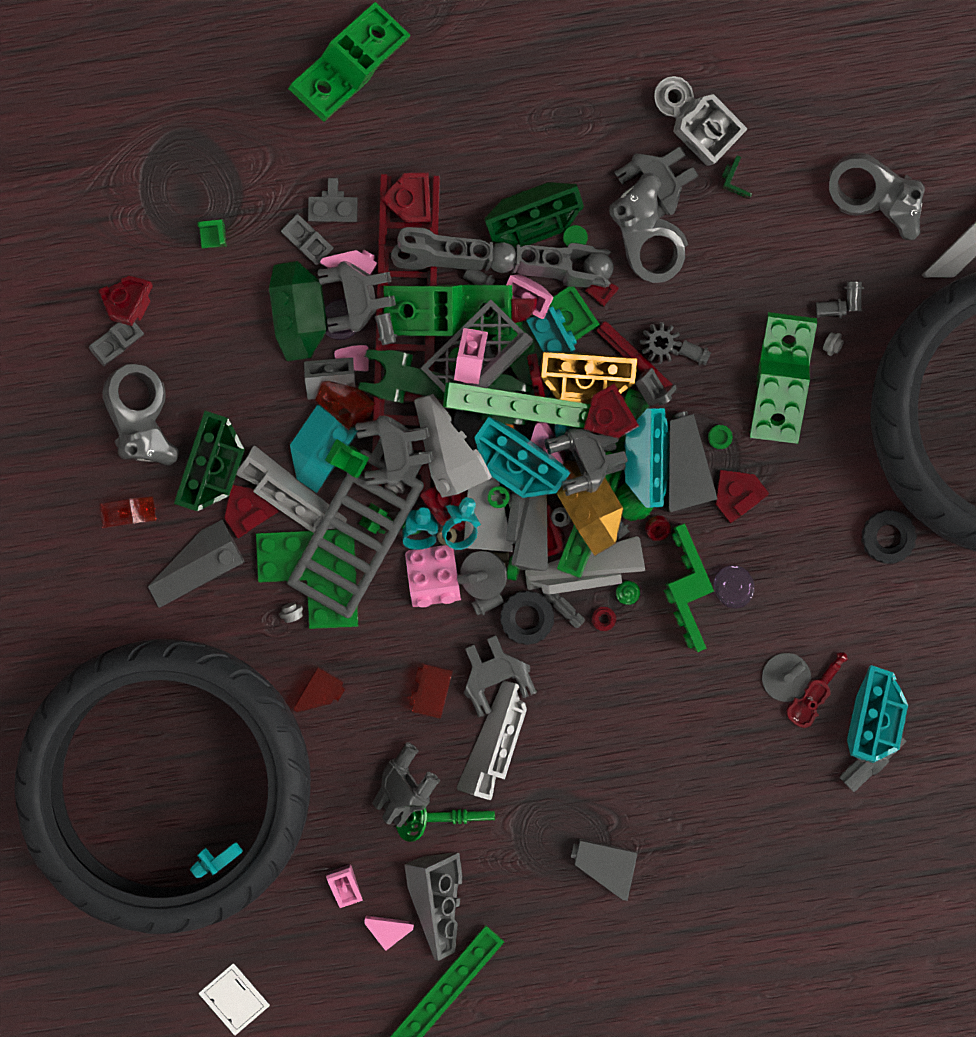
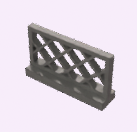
(498, 364)

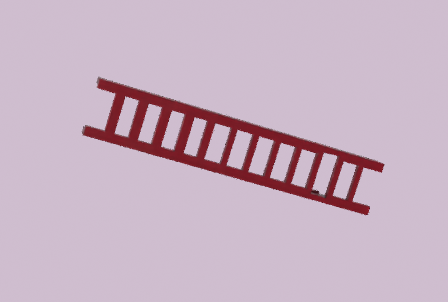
(431, 275)

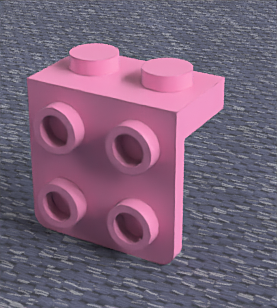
(432, 576)

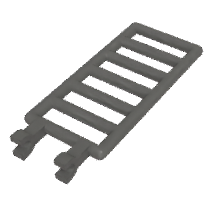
(382, 548)

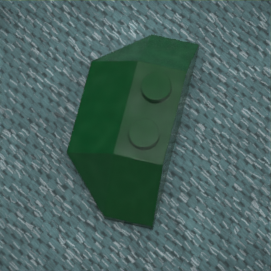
(535, 214)
(297, 310)
(211, 464)

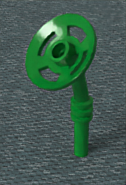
(422, 817)

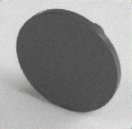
(483, 575)
(786, 677)

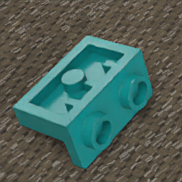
(551, 333)

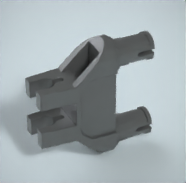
(670, 184)
(358, 294)
(396, 447)
(590, 458)
(492, 672)
(399, 790)

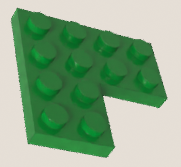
(578, 320)
(279, 556)

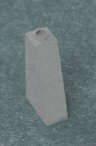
(493, 520)

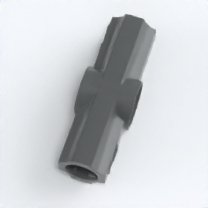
(862, 770)

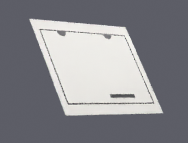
(234, 999)

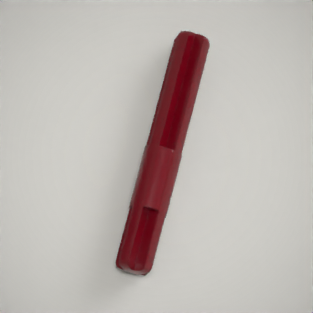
(625, 349)

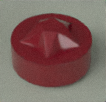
(658, 528)

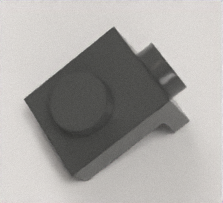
(652, 389)

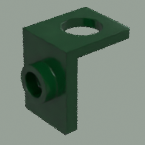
(728, 175)

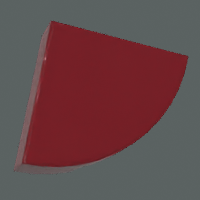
(602, 294)
(522, 308)

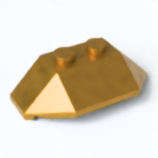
(582, 375)
(594, 514)

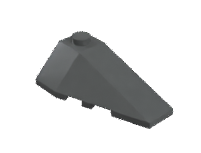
(202, 560)
(433, 889)

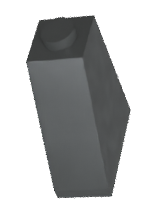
(607, 865)

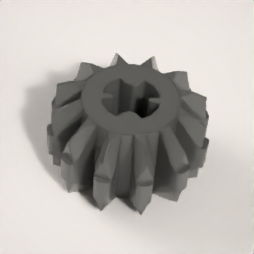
(663, 335)

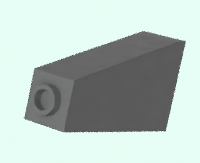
(688, 467)

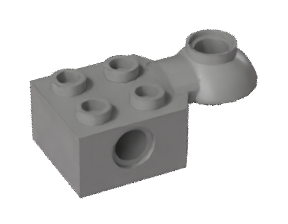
(701, 122)

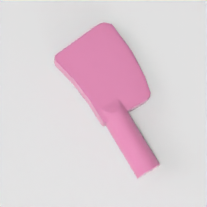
(357, 353)

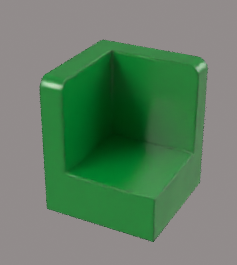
(212, 234)
(347, 458)

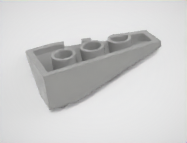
(454, 462)

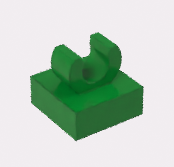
(369, 524)

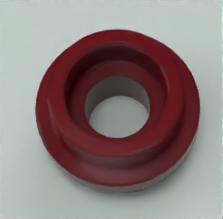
(611, 621)

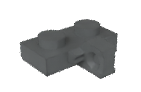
(333, 205)

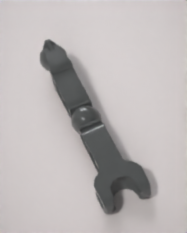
(502, 257)

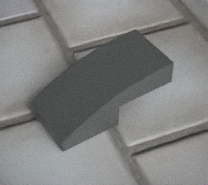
(306, 239)
(115, 342)

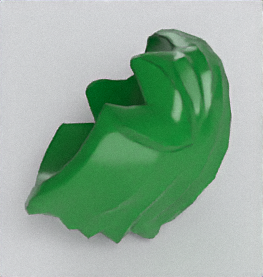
(632, 506)

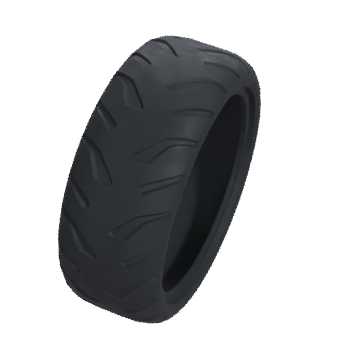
(896, 413)
(66, 859)

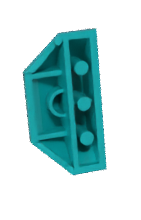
(313, 445)
(648, 458)
(518, 461)
(877, 717)

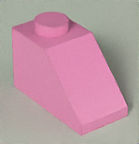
(362, 260)
(526, 288)
(470, 356)

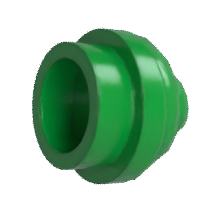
(627, 592)

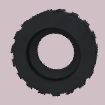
(906, 529)
(520, 635)

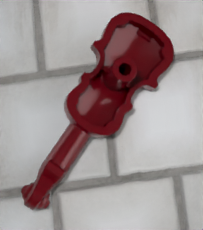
(804, 709)

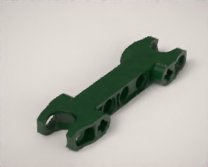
(402, 378)

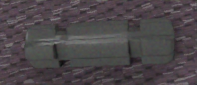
(565, 609)

